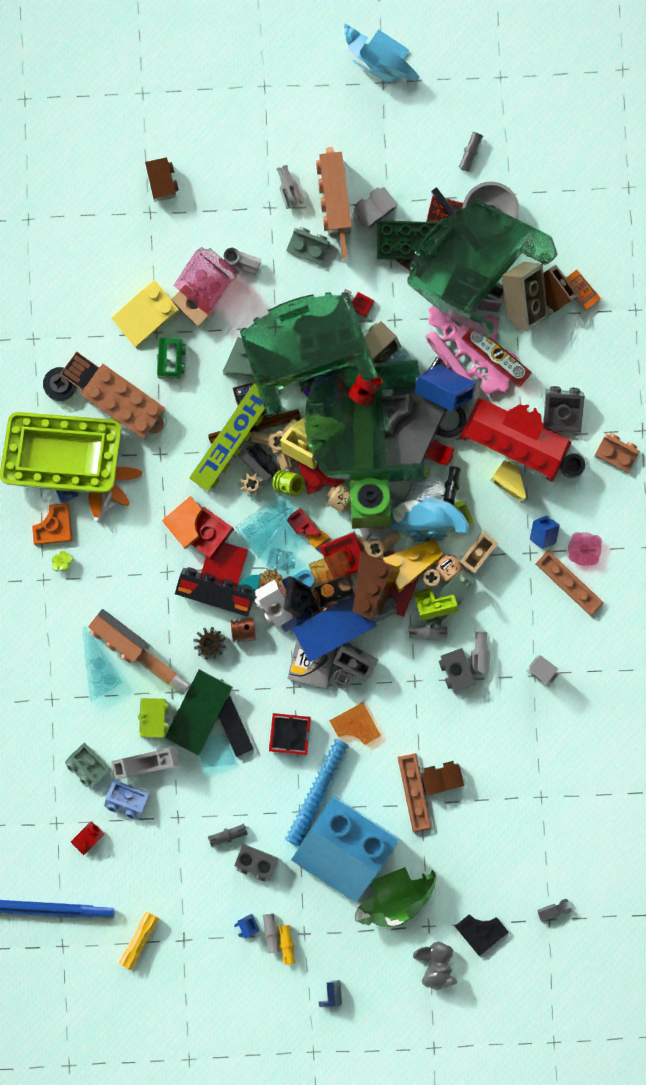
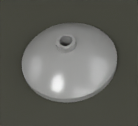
(495, 195)

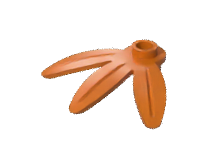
(118, 495)

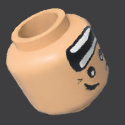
(448, 567)

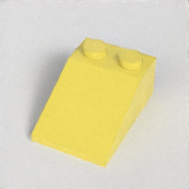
(145, 313)

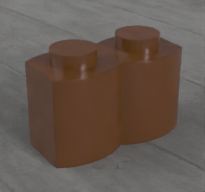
(442, 778)

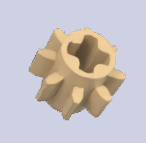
(249, 489)

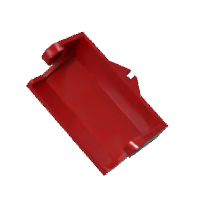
(517, 436)

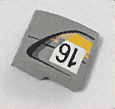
(314, 672)

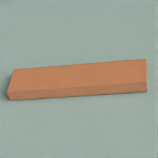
(569, 583)
(414, 792)

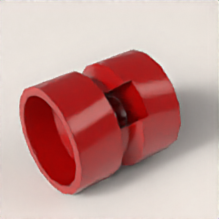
(364, 391)

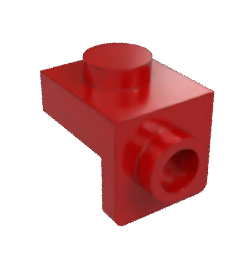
(440, 453)
(87, 838)

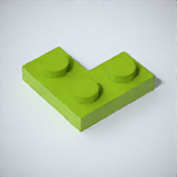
(431, 608)

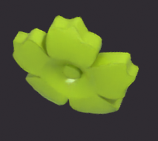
(61, 561)

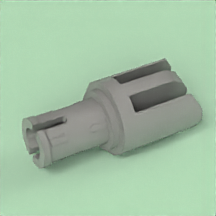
(288, 185)
(480, 655)

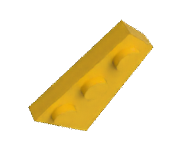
(414, 562)

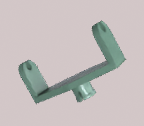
(459, 587)

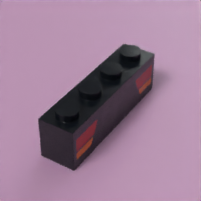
(215, 591)

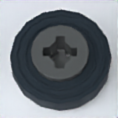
(57, 389)

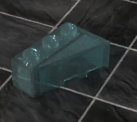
(264, 524)

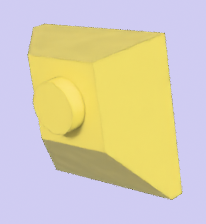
(509, 480)

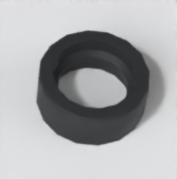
(452, 433)

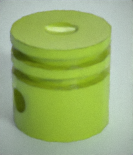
(288, 483)

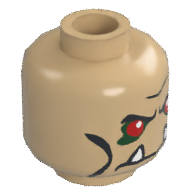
(339, 498)

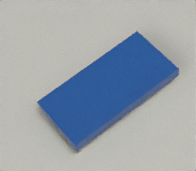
(331, 629)

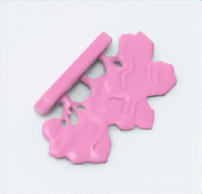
(496, 380)

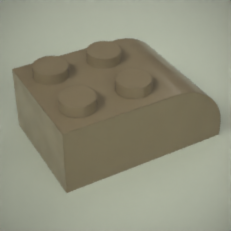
(525, 295)

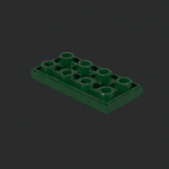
(400, 238)
(198, 712)

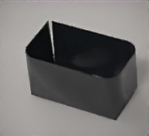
(323, 601)

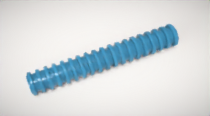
(316, 792)

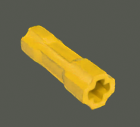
(132, 952)

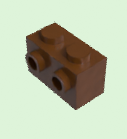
(161, 180)
(558, 289)

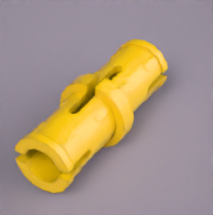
(287, 944)

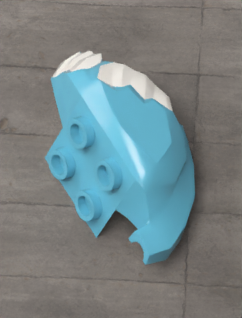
(380, 57)
(427, 519)

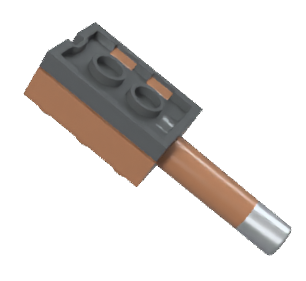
(134, 649)

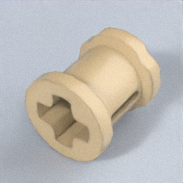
(435, 573)

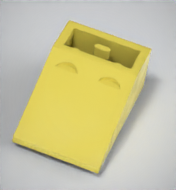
(295, 444)

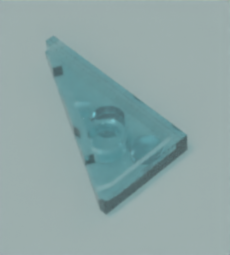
(100, 671)

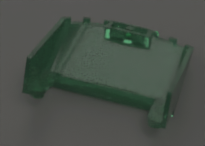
(467, 258)
(304, 341)
(350, 436)

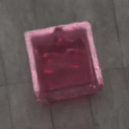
(206, 279)

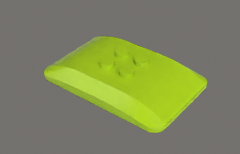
(60, 452)

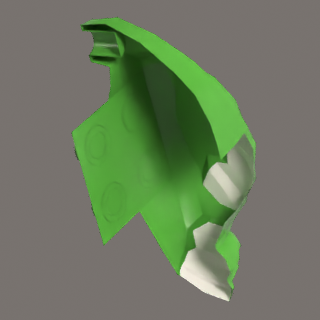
(396, 899)

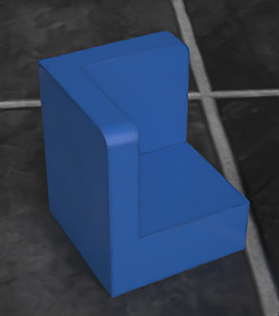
(544, 532)

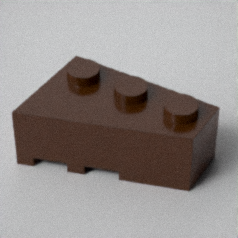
(373, 586)

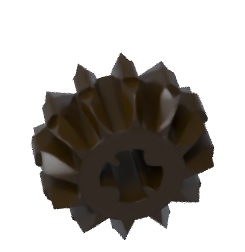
(205, 648)

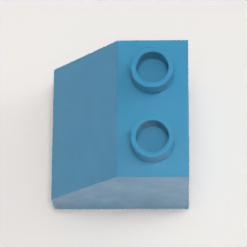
(345, 848)

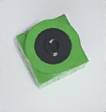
(370, 503)

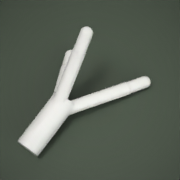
(105, 506)

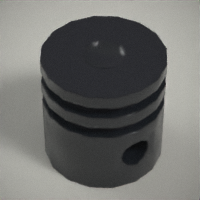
(572, 465)

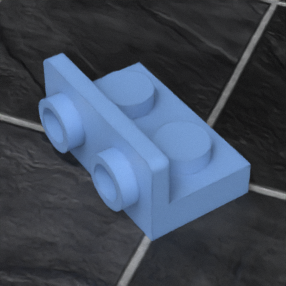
(126, 800)

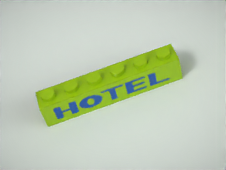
(228, 440)

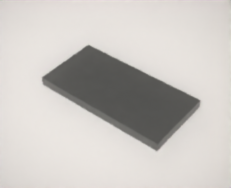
(412, 438)

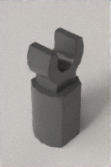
(552, 910)

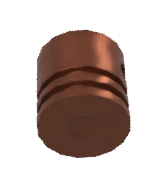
(240, 631)

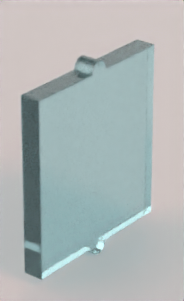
(217, 753)

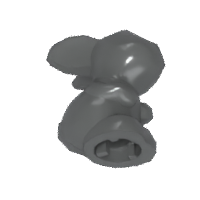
(438, 973)

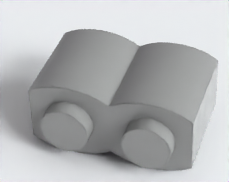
(375, 207)

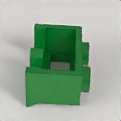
(162, 358)

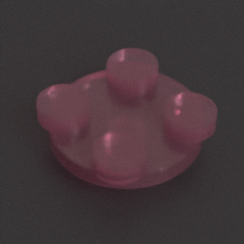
(584, 548)

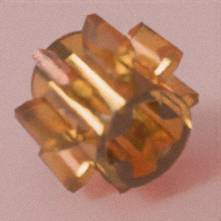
(268, 576)

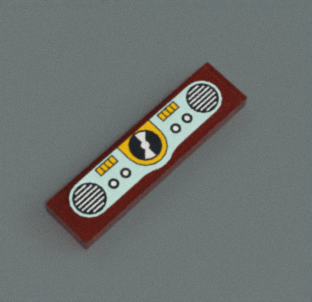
(498, 357)

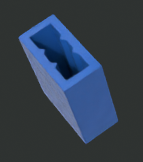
(445, 387)

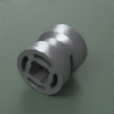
(342, 678)

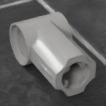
(244, 261)

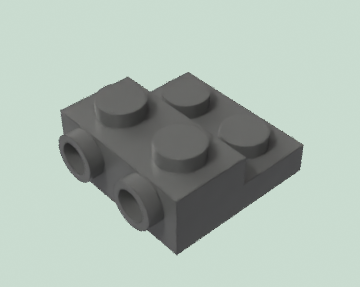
(563, 409)

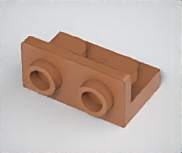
(617, 452)

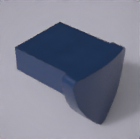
(295, 621)
(333, 994)

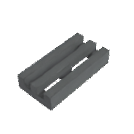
(254, 466)

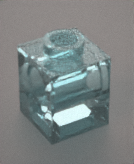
(281, 559)

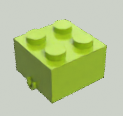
(153, 715)

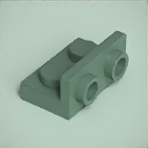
(308, 246)
(87, 765)

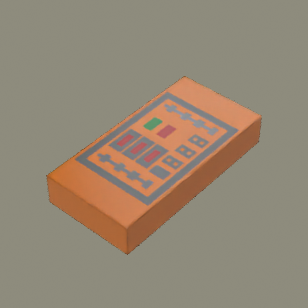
(587, 295)

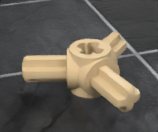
(268, 440)
(382, 543)

